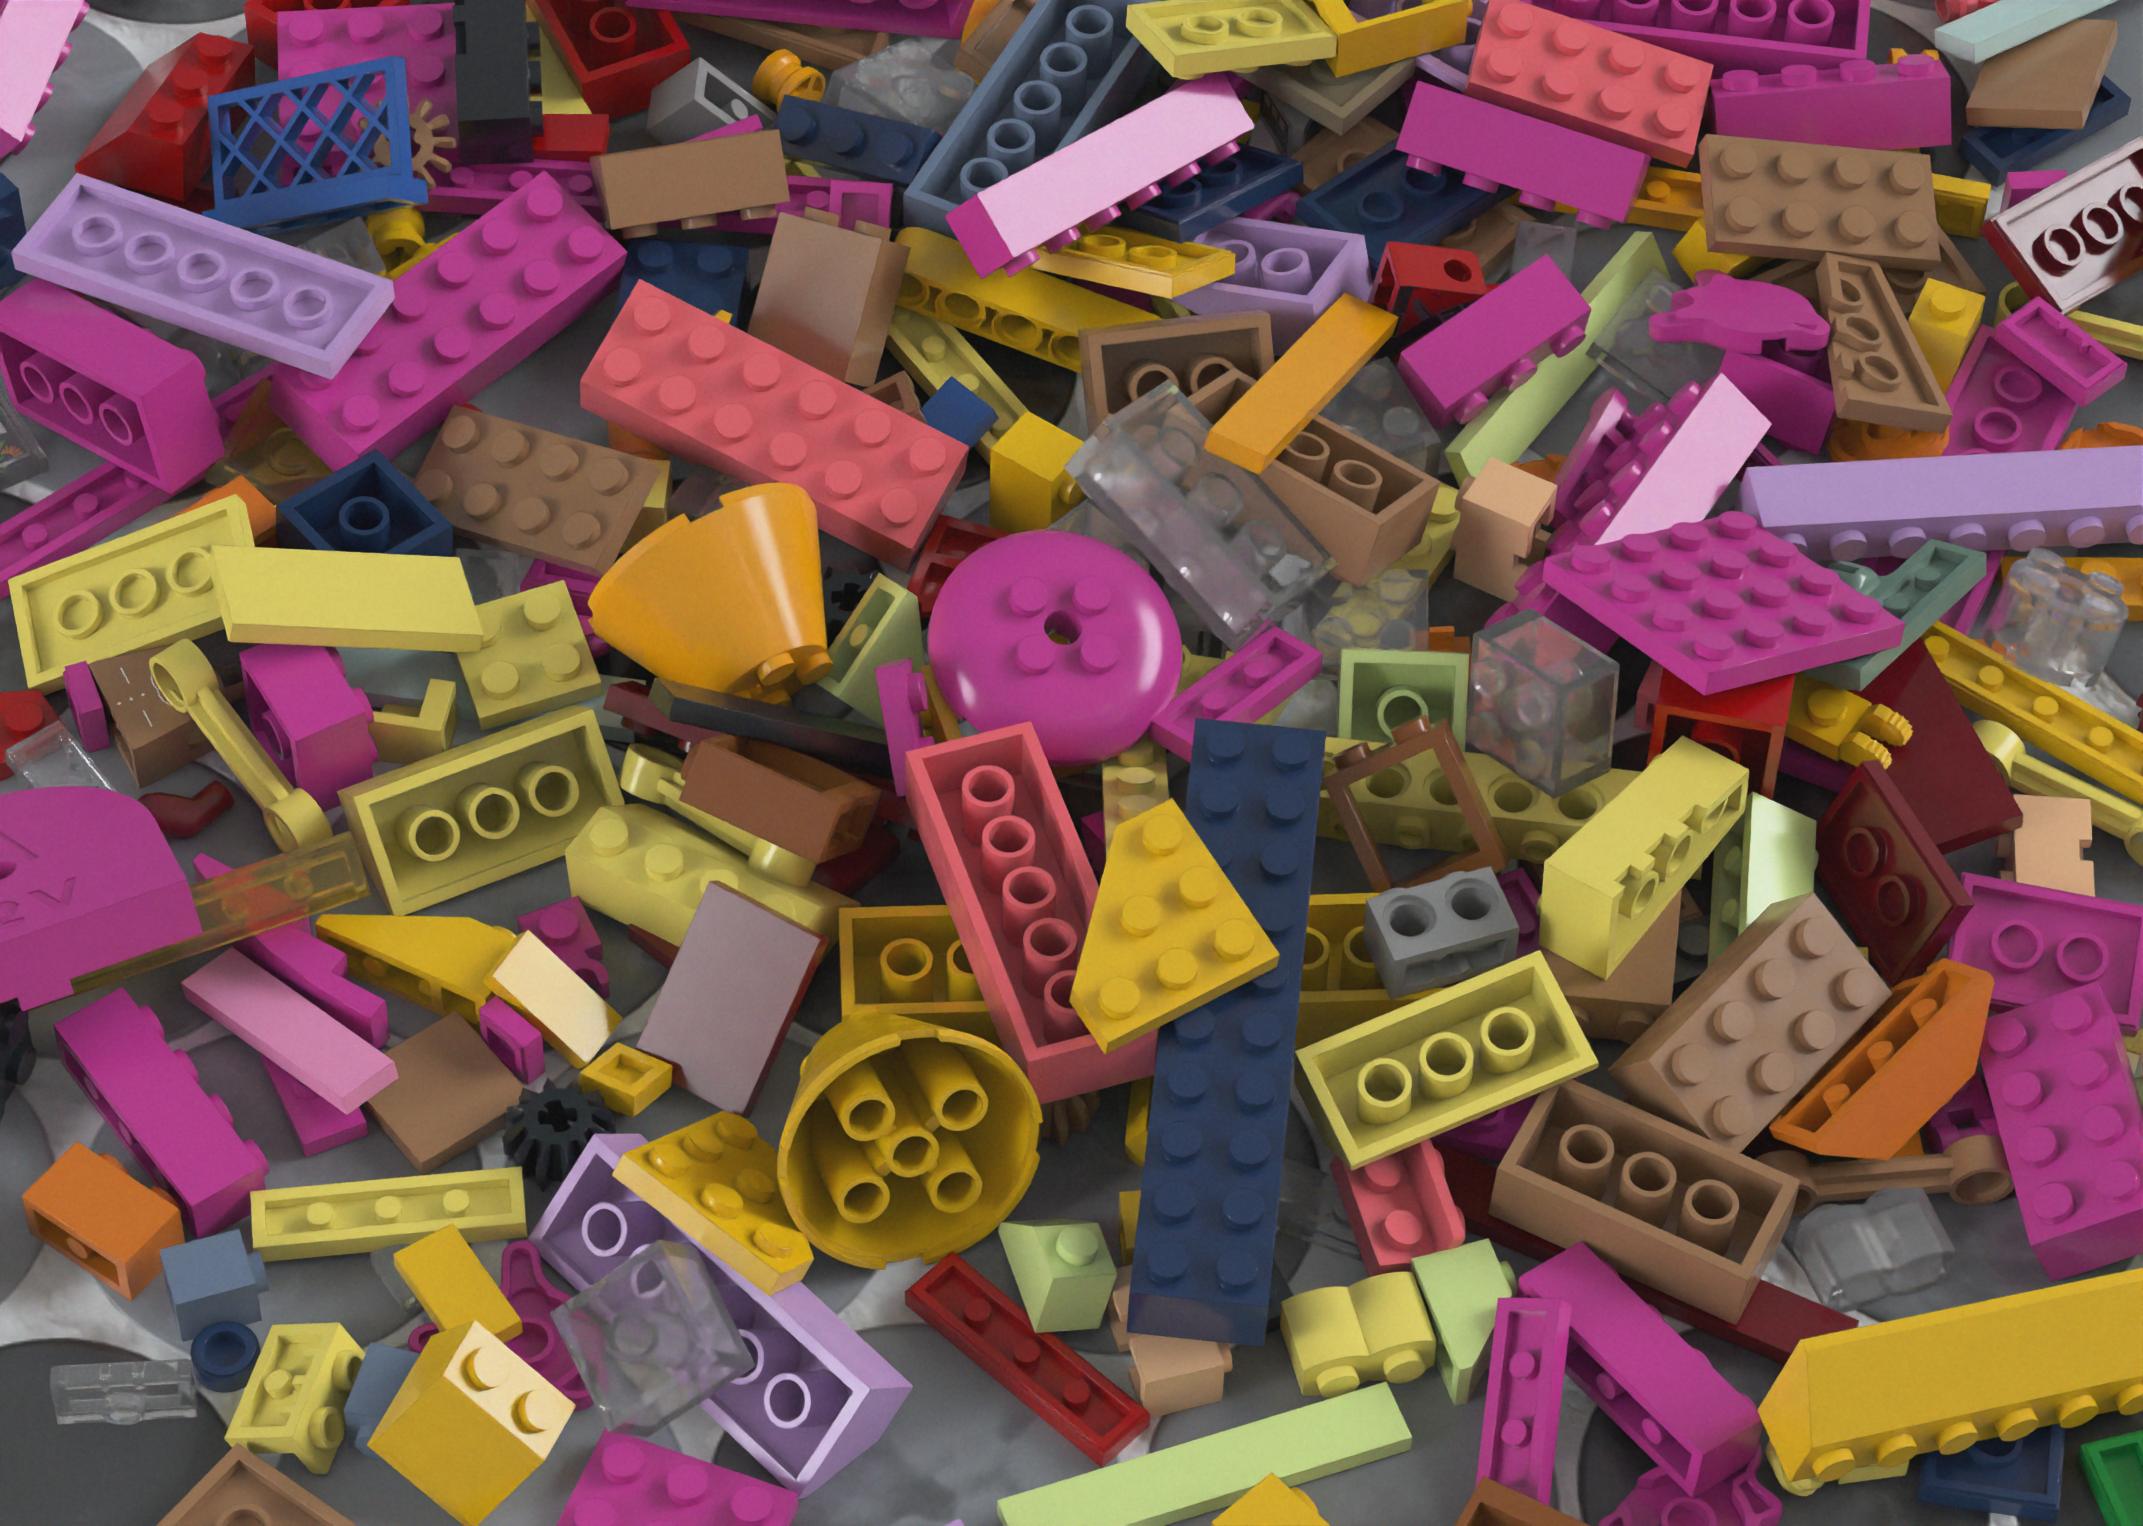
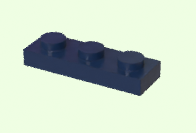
(853, 141)
(2008, 149)

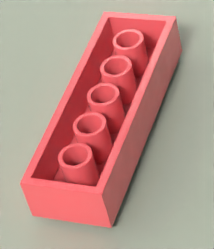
(773, 419)
(1018, 901)

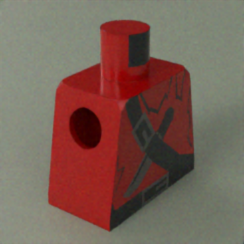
(1424, 290)

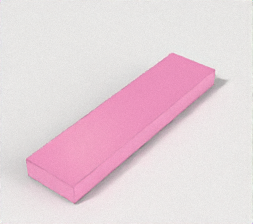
(289, 1030)

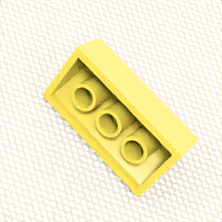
(481, 809)
(656, 869)
(1442, 1061)

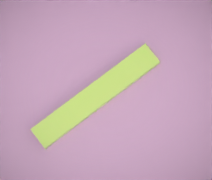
(1520, 415)
(1221, 1466)

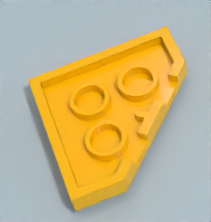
(1162, 932)
(724, 1193)

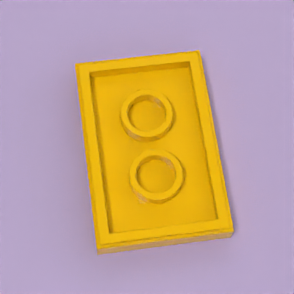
(1138, 261)

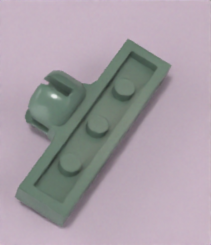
(1913, 593)

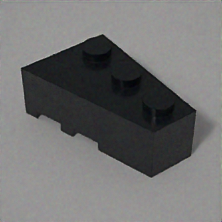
(497, 81)

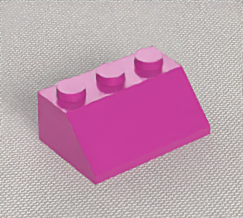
(1494, 343)

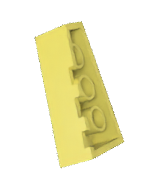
(1637, 855)

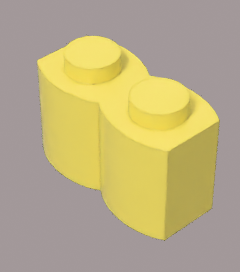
(1358, 1334)

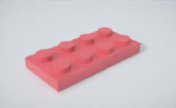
(1589, 80)

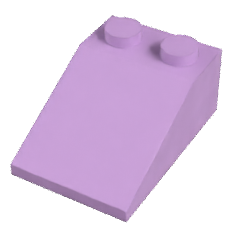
(1284, 272)

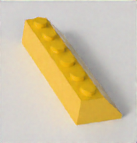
(1958, 1377)

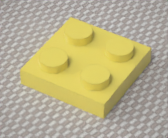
(528, 657)

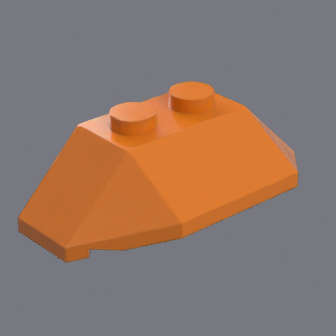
(1894, 1067)

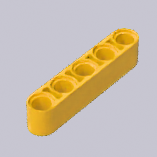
(1019, 311)

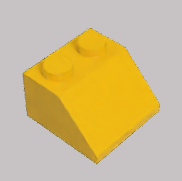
(470, 1422)

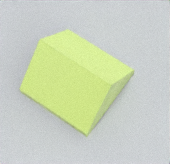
(1395, 686)

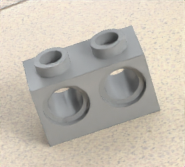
(1443, 940)

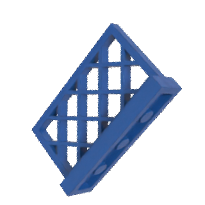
(327, 199)

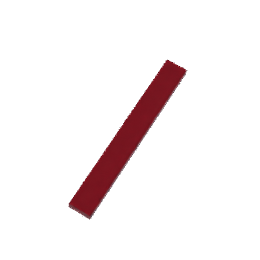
(1768, 1326)

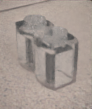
(1874, 1249)

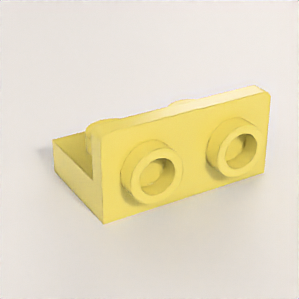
(298, 1394)

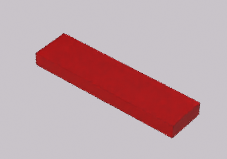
(1028, 1364)

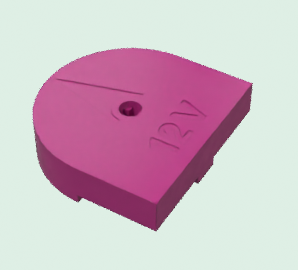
(82, 888)

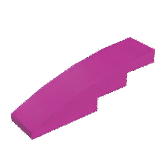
(310, 969)

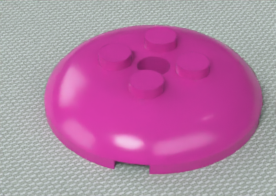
(1081, 696)

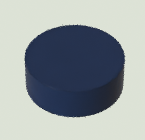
(224, 1356)

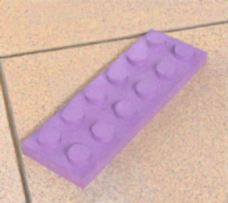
(204, 275)

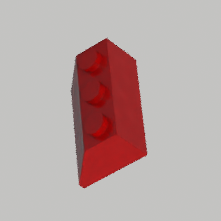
(162, 126)

